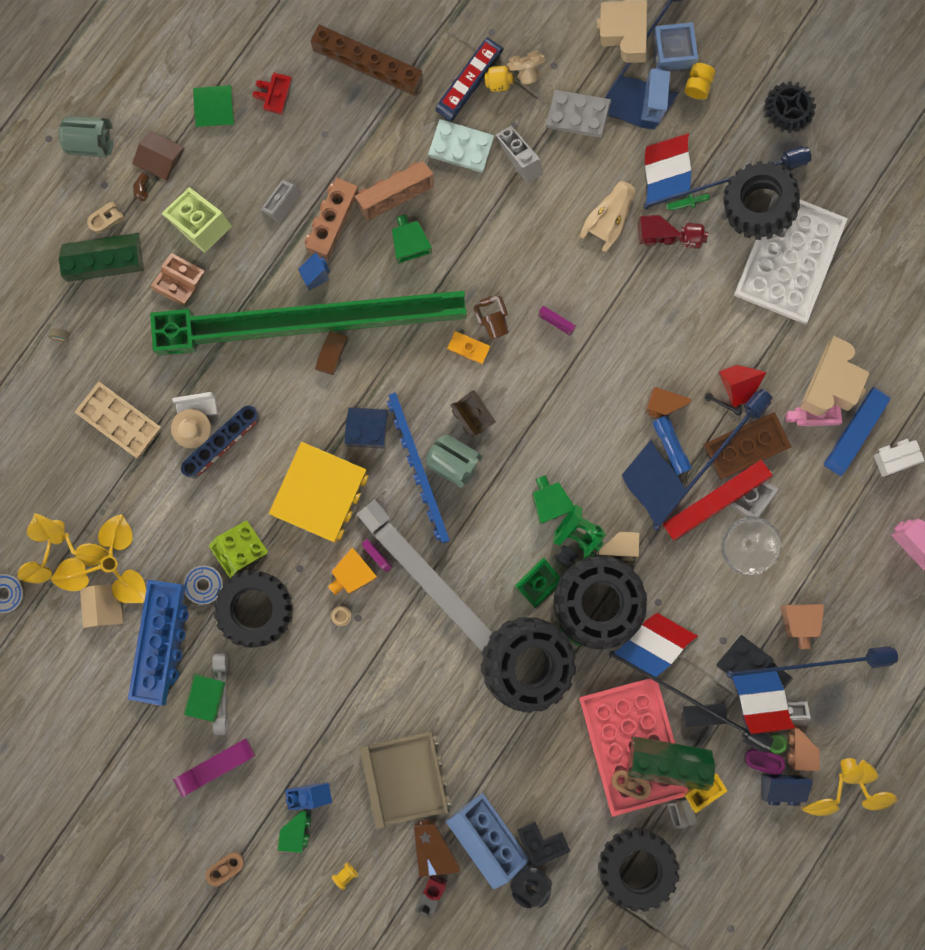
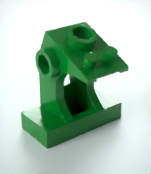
(587, 542)

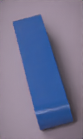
(857, 431)

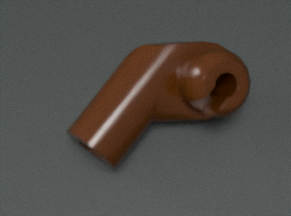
(138, 187)

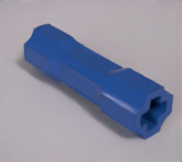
(671, 444)

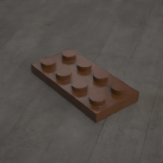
(750, 444)

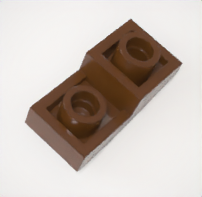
(331, 353)

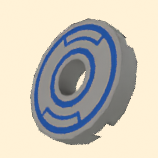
(192, 581)
(16, 593)

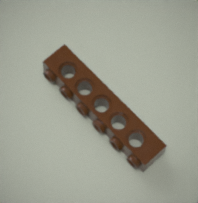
(366, 60)

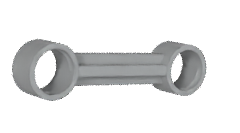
(220, 668)

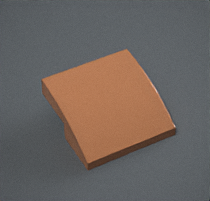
(178, 279)

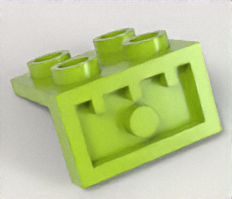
(237, 548)

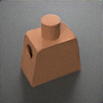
(803, 622)

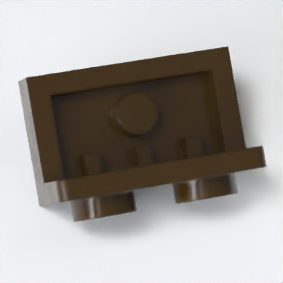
(472, 414)

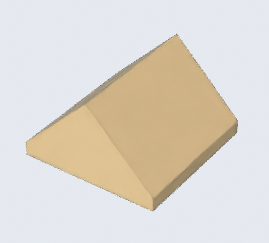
(100, 606)

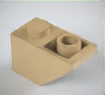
(621, 545)

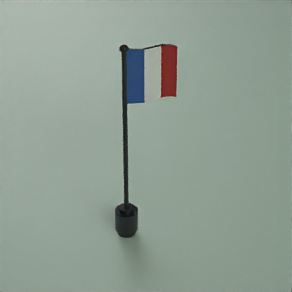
(656, 648)

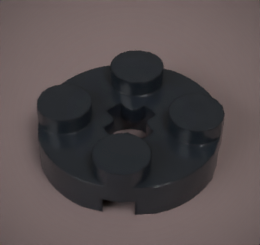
(532, 898)

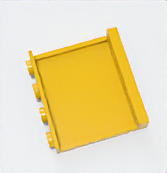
(319, 492)

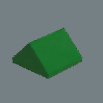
(538, 583)
(204, 697)

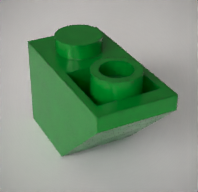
(293, 834)

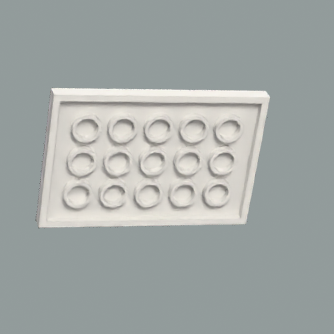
(790, 268)

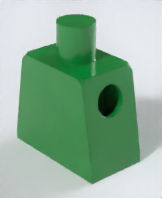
(409, 240)
(550, 500)

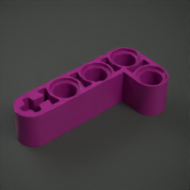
(214, 767)

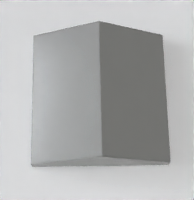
(755, 501)

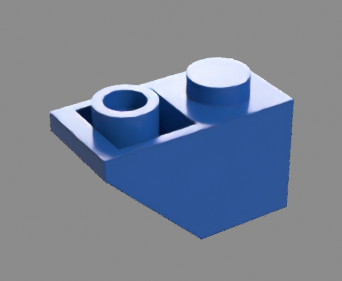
(314, 271)
(308, 796)

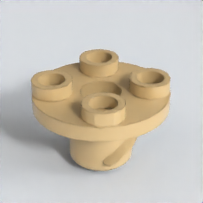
(527, 66)
(191, 428)

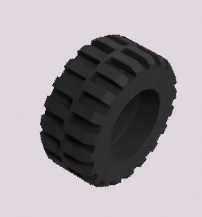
(762, 177)
(226, 606)
(651, 894)

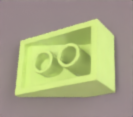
(197, 219)

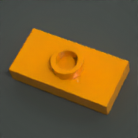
(468, 347)

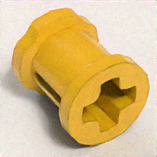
(345, 876)

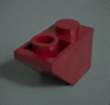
(656, 229)

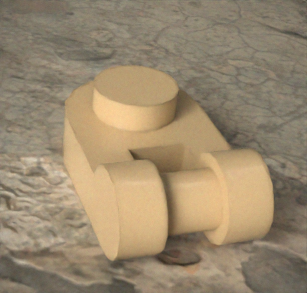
(99, 223)

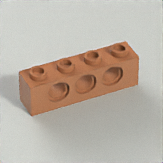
(325, 247)

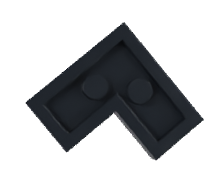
(541, 850)

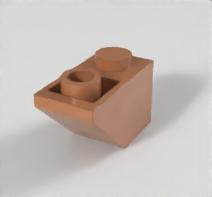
(803, 752)

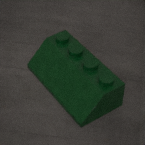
(101, 257)
(671, 763)

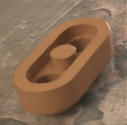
(630, 785)
(225, 868)

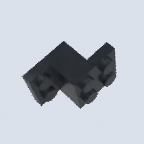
(747, 656)

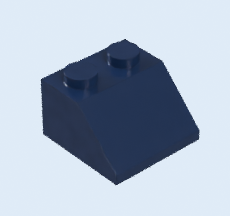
(366, 428)
(785, 788)

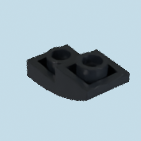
(699, 717)

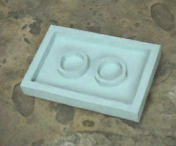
(461, 146)

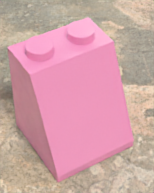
(911, 538)

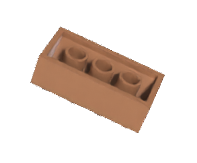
(395, 190)

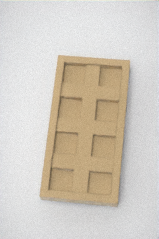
(118, 420)

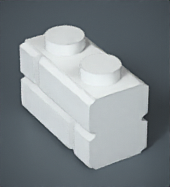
(898, 458)

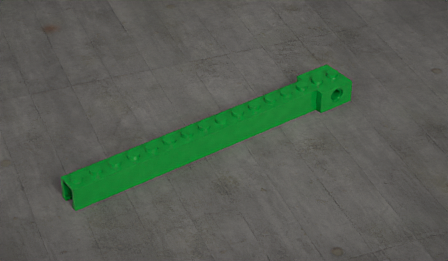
(181, 331)

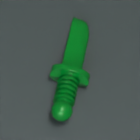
(688, 202)

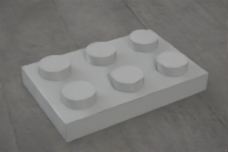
(578, 113)

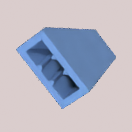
(656, 95)

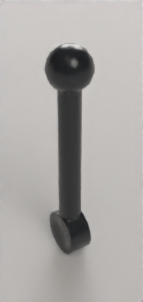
(709, 397)

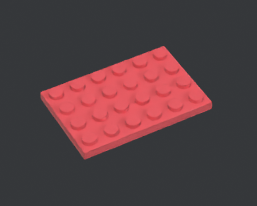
(611, 722)

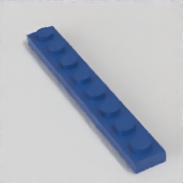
(420, 476)

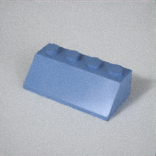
(488, 841)

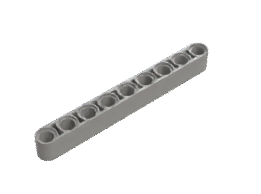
(434, 585)

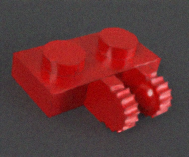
(277, 92)

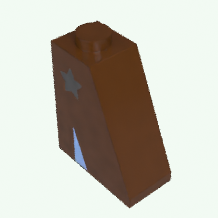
(432, 850)

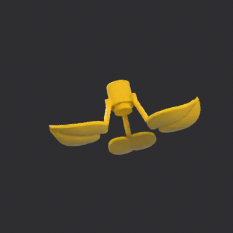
(44, 529)
(113, 534)
(853, 773)

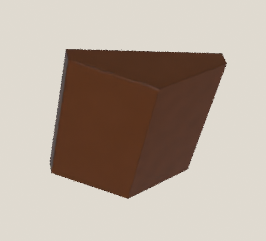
(157, 155)

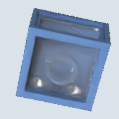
(675, 46)

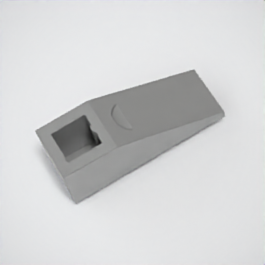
(520, 154)

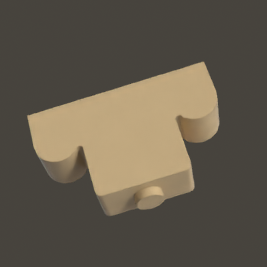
(625, 26)
(835, 380)

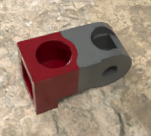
(431, 895)

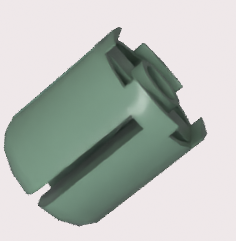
(85, 136)
(453, 460)

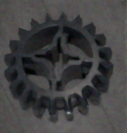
(779, 97)

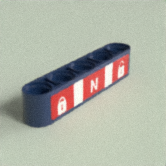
(469, 79)
(210, 443)

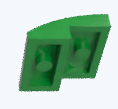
(213, 106)

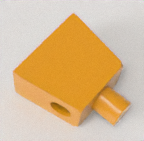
(351, 573)

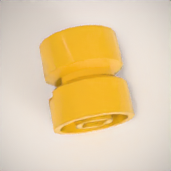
(699, 81)

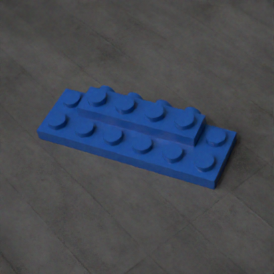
(158, 642)

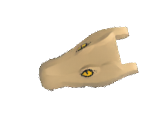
(610, 215)

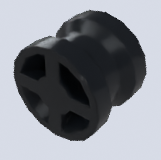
(566, 556)

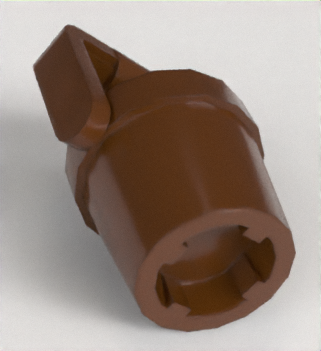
(494, 323)

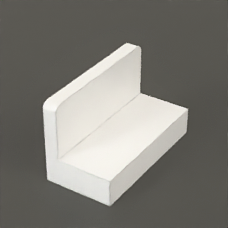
(205, 402)

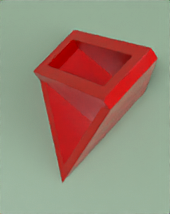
(741, 383)

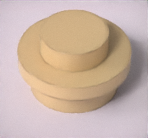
(341, 616)

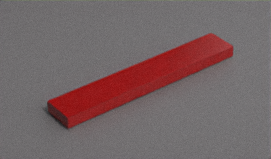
(717, 500)

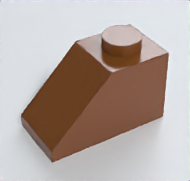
(664, 403)

